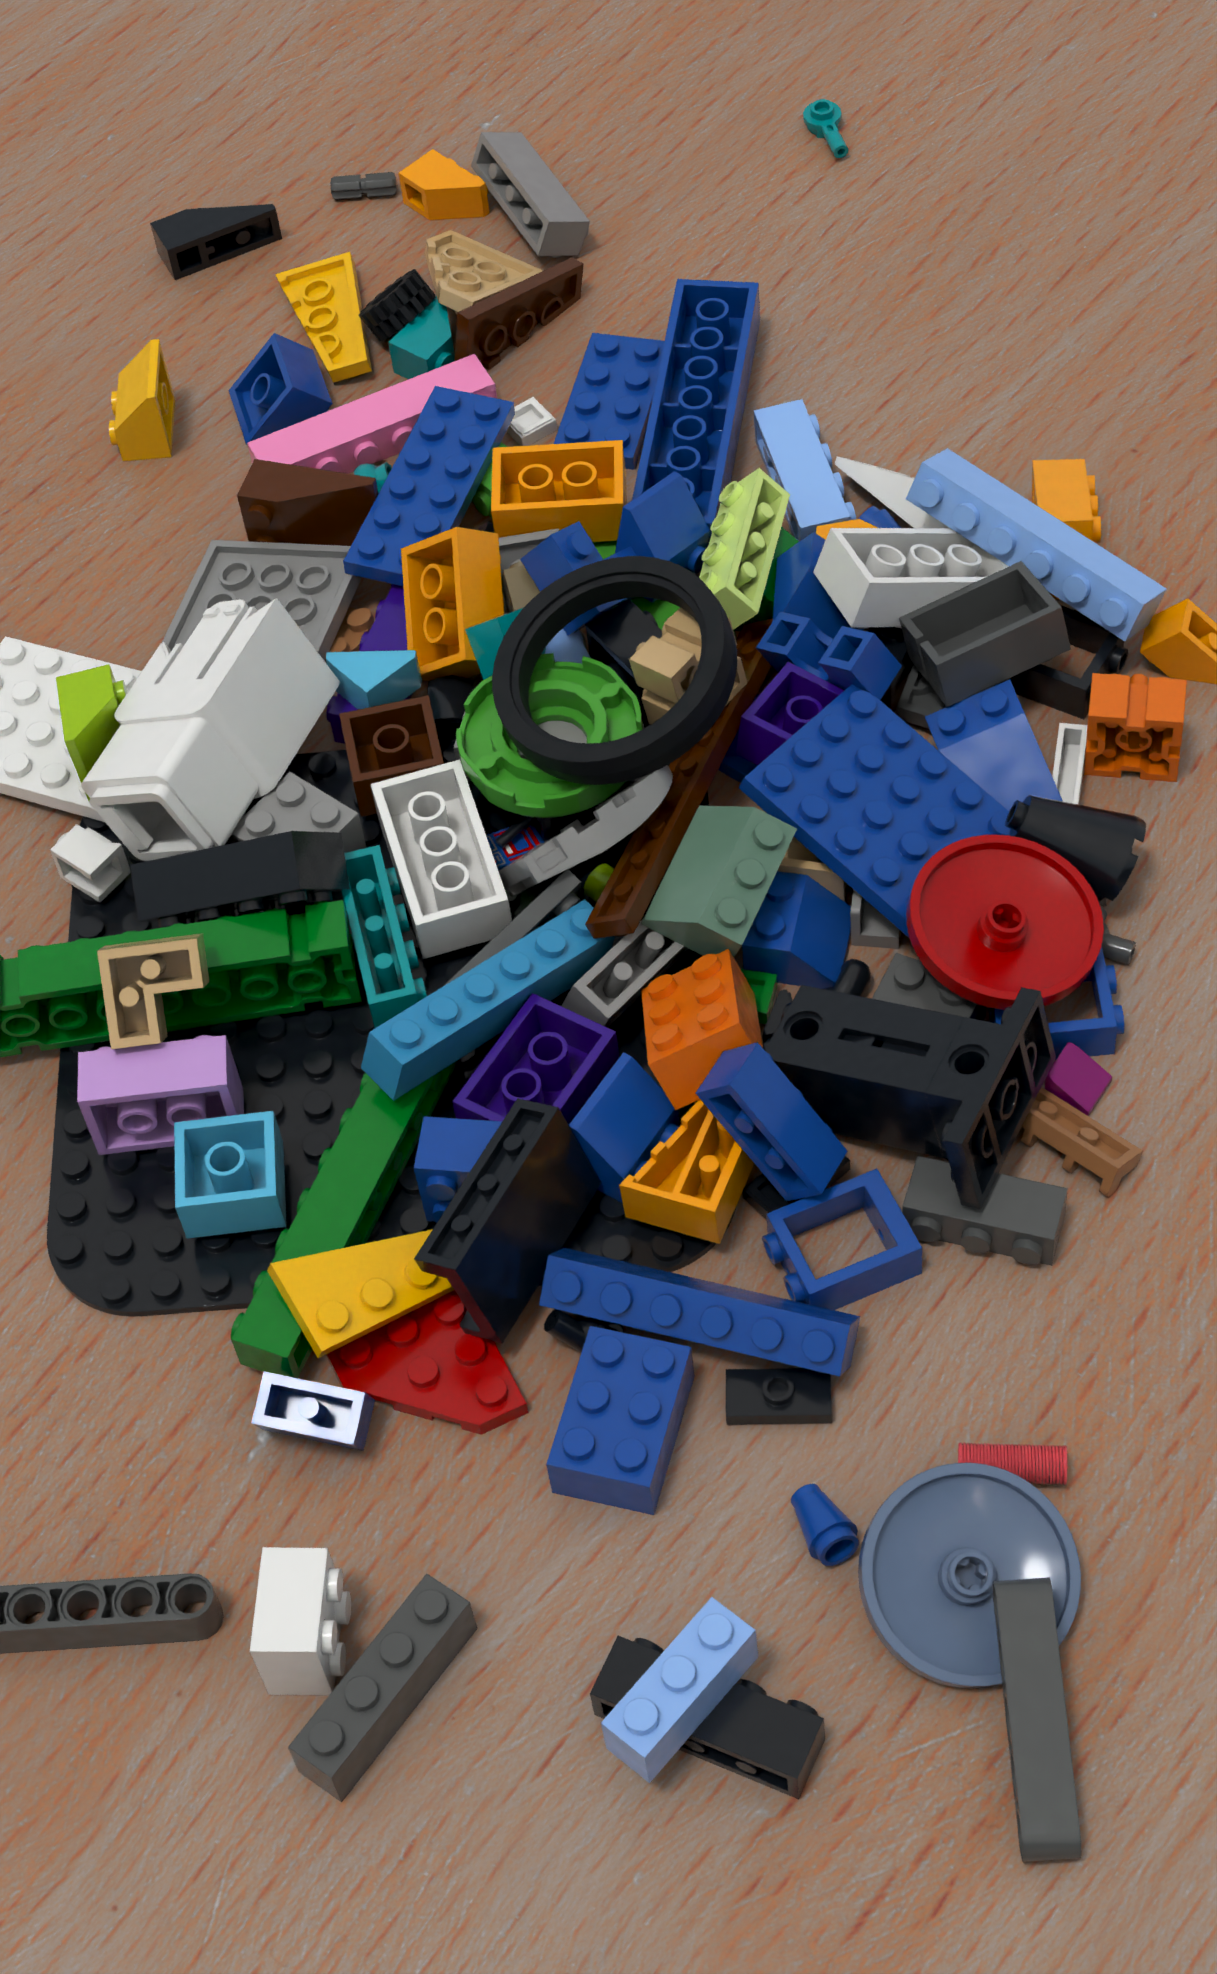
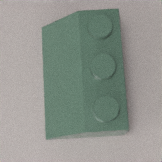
(719, 878)

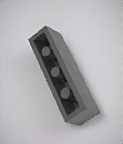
(383, 1687)

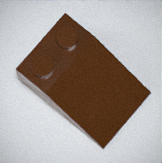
(304, 504)

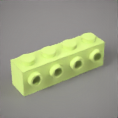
(744, 544)

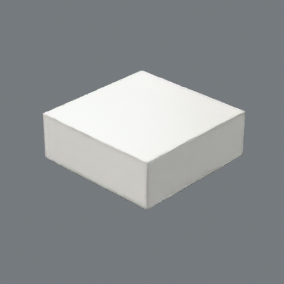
(531, 423)

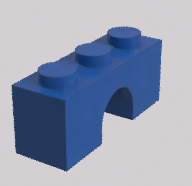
(847, 659)

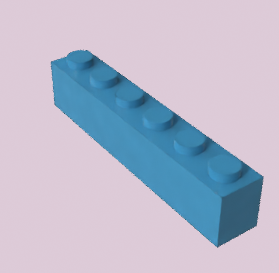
(481, 1002)

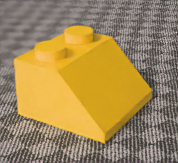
(143, 407)

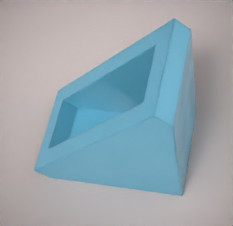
(375, 676)

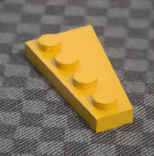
(328, 308)
(355, 1289)

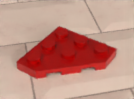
(433, 1369)

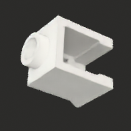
(90, 862)

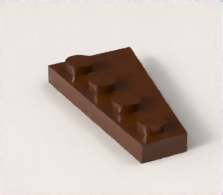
(514, 312)

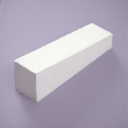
(1070, 761)

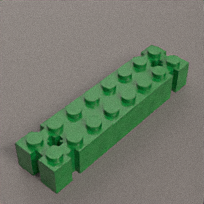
(254, 964)

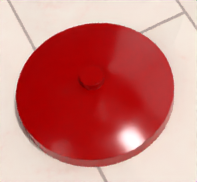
(1004, 919)

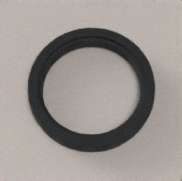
(659, 742)

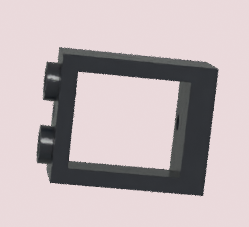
(1062, 689)

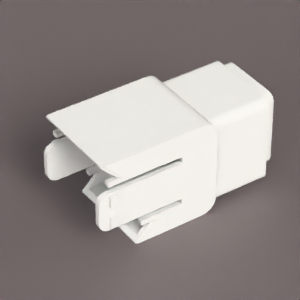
(209, 730)

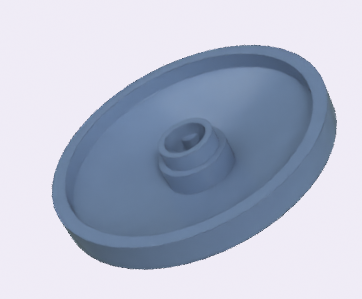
(935, 1560)

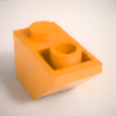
(443, 189)

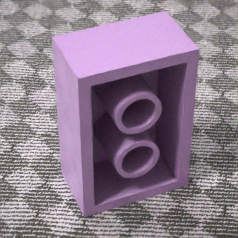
(140, 1091)

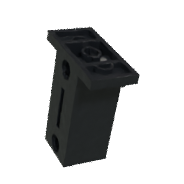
(918, 1076)

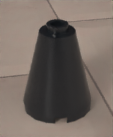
(1086, 836)

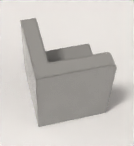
(870, 926)

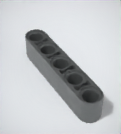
(113, 1621)
(1036, 1720)

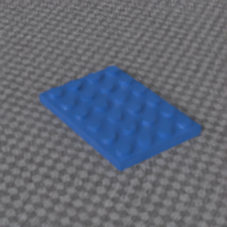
(871, 798)

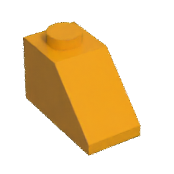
(1182, 643)

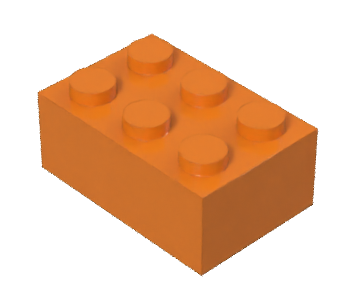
(694, 1020)

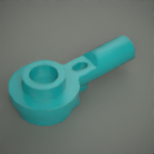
(823, 120)

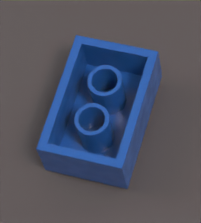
(621, 1420)

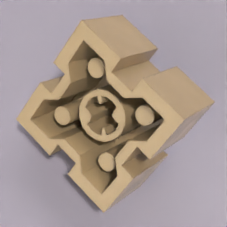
(669, 665)

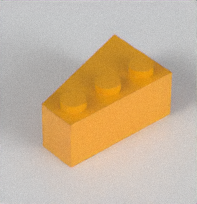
(1067, 494)
(690, 1179)

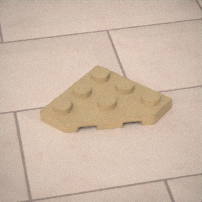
(469, 270)

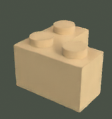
(138, 975)

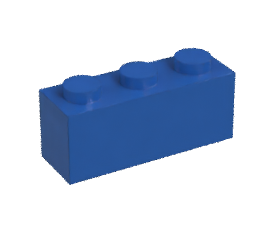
(772, 1122)

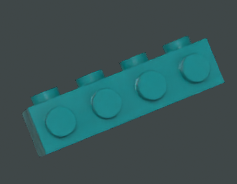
(378, 937)

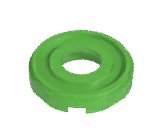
(569, 692)

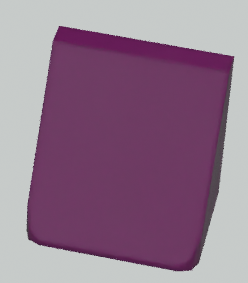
(1077, 1079)

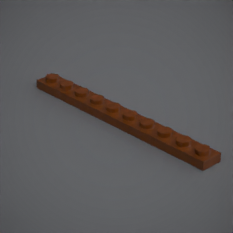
(659, 836)

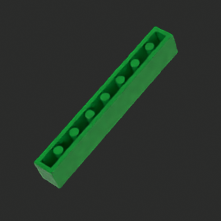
(336, 1211)

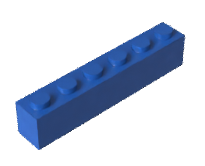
(700, 1311)

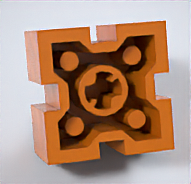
(1135, 726)

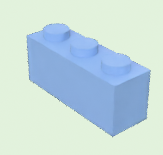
(680, 1689)

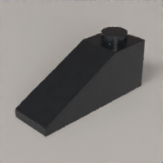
(213, 235)

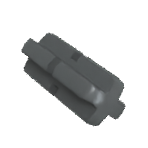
(354, 186)

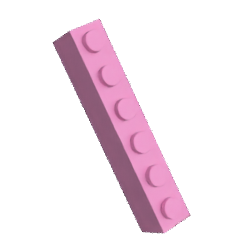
(369, 426)

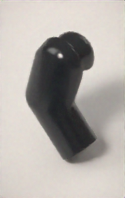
(573, 1331)

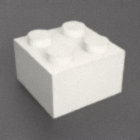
(299, 1621)

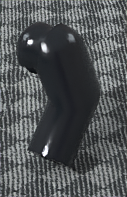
(853, 978)

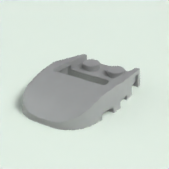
(577, 843)

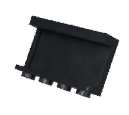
(510, 1217)

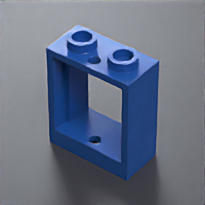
(1093, 1035)
(896, 1264)

